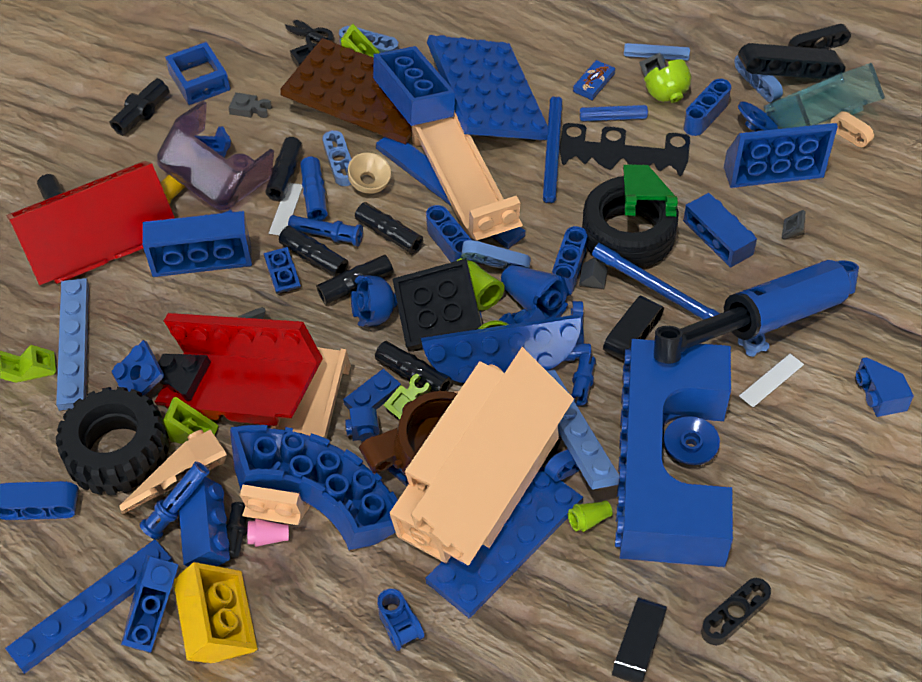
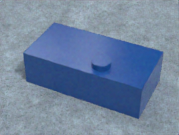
(413, 85)
(197, 244)

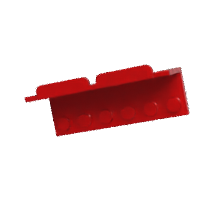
(90, 223)
(254, 369)

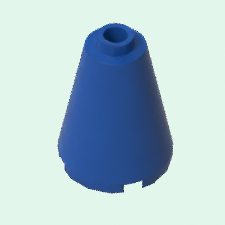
(537, 289)

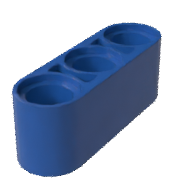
(707, 107)
(446, 232)
(571, 254)
(38, 500)

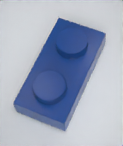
(373, 391)

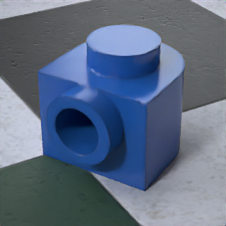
(362, 423)

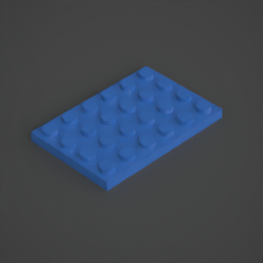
(488, 88)

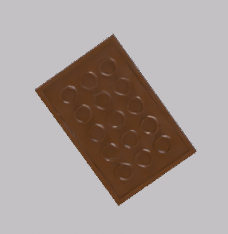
(343, 86)

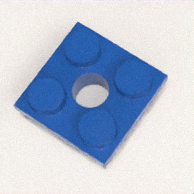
(138, 362)

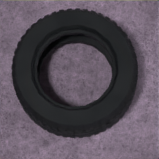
(640, 247)

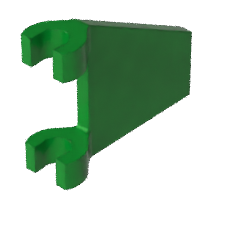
(644, 184)

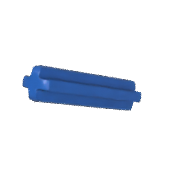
(613, 113)

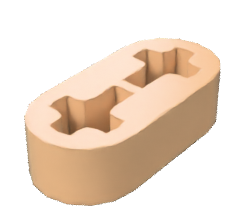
(853, 129)

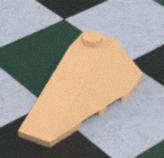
(200, 447)

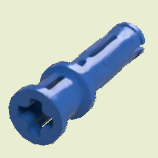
(336, 231)
(169, 512)

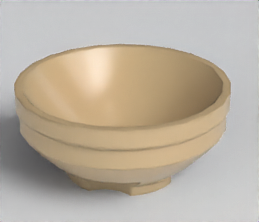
(371, 165)

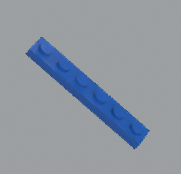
(81, 610)

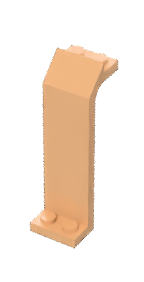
(466, 179)
(310, 417)

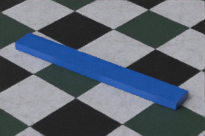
(420, 168)

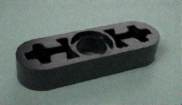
(833, 36)
(732, 623)

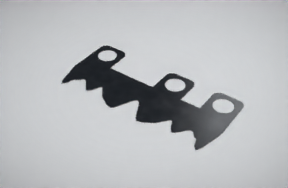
(608, 152)

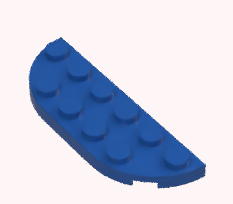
(545, 340)

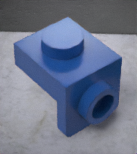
(220, 142)

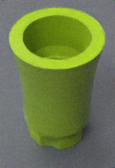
(486, 287)

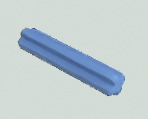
(647, 51)

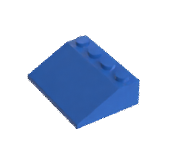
(779, 155)

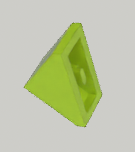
(358, 42)
(184, 420)

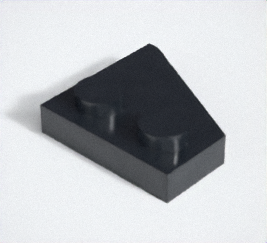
(183, 372)

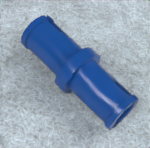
(583, 379)

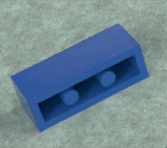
(720, 229)
(204, 525)

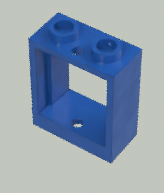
(193, 90)

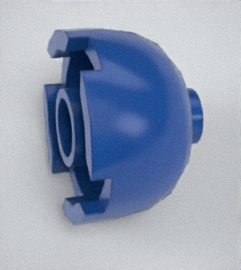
(372, 300)

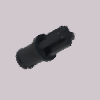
(236, 529)

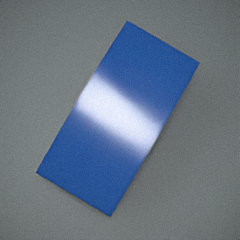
(282, 270)

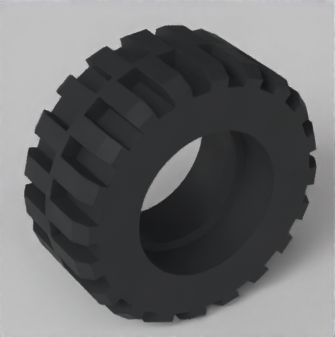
(104, 413)

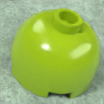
(669, 82)

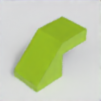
(32, 364)

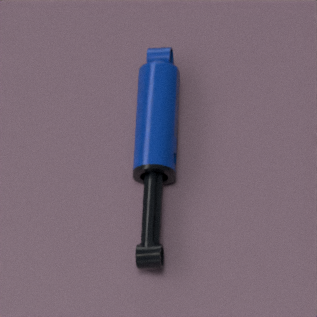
(765, 307)

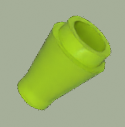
(588, 514)

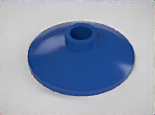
(756, 117)
(691, 431)

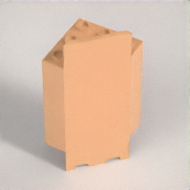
(480, 459)

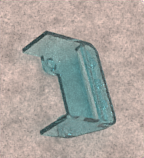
(827, 98)

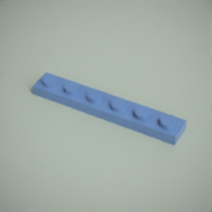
(72, 343)
(585, 447)

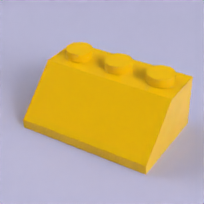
(213, 613)

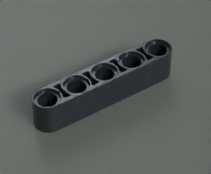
(790, 61)

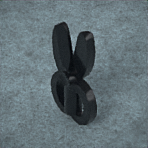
(311, 34)

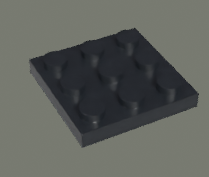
(436, 302)

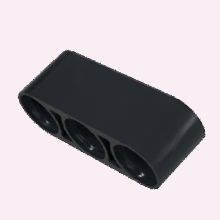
(635, 324)
(639, 640)

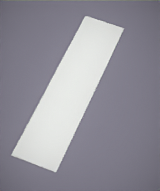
(285, 209)
(771, 380)

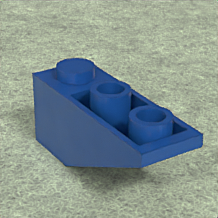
(149, 602)

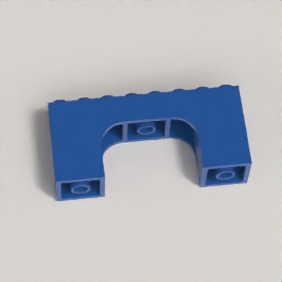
(654, 511)

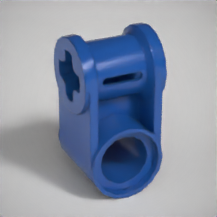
(400, 623)

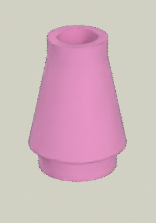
(266, 532)

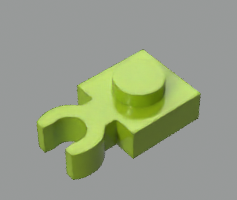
(402, 396)

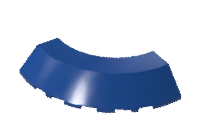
(321, 474)

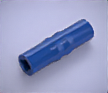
(313, 188)

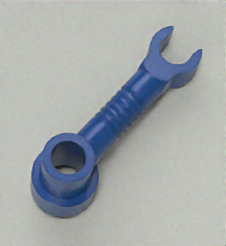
(580, 347)

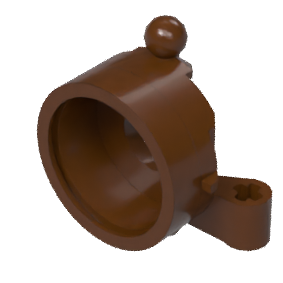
(404, 442)

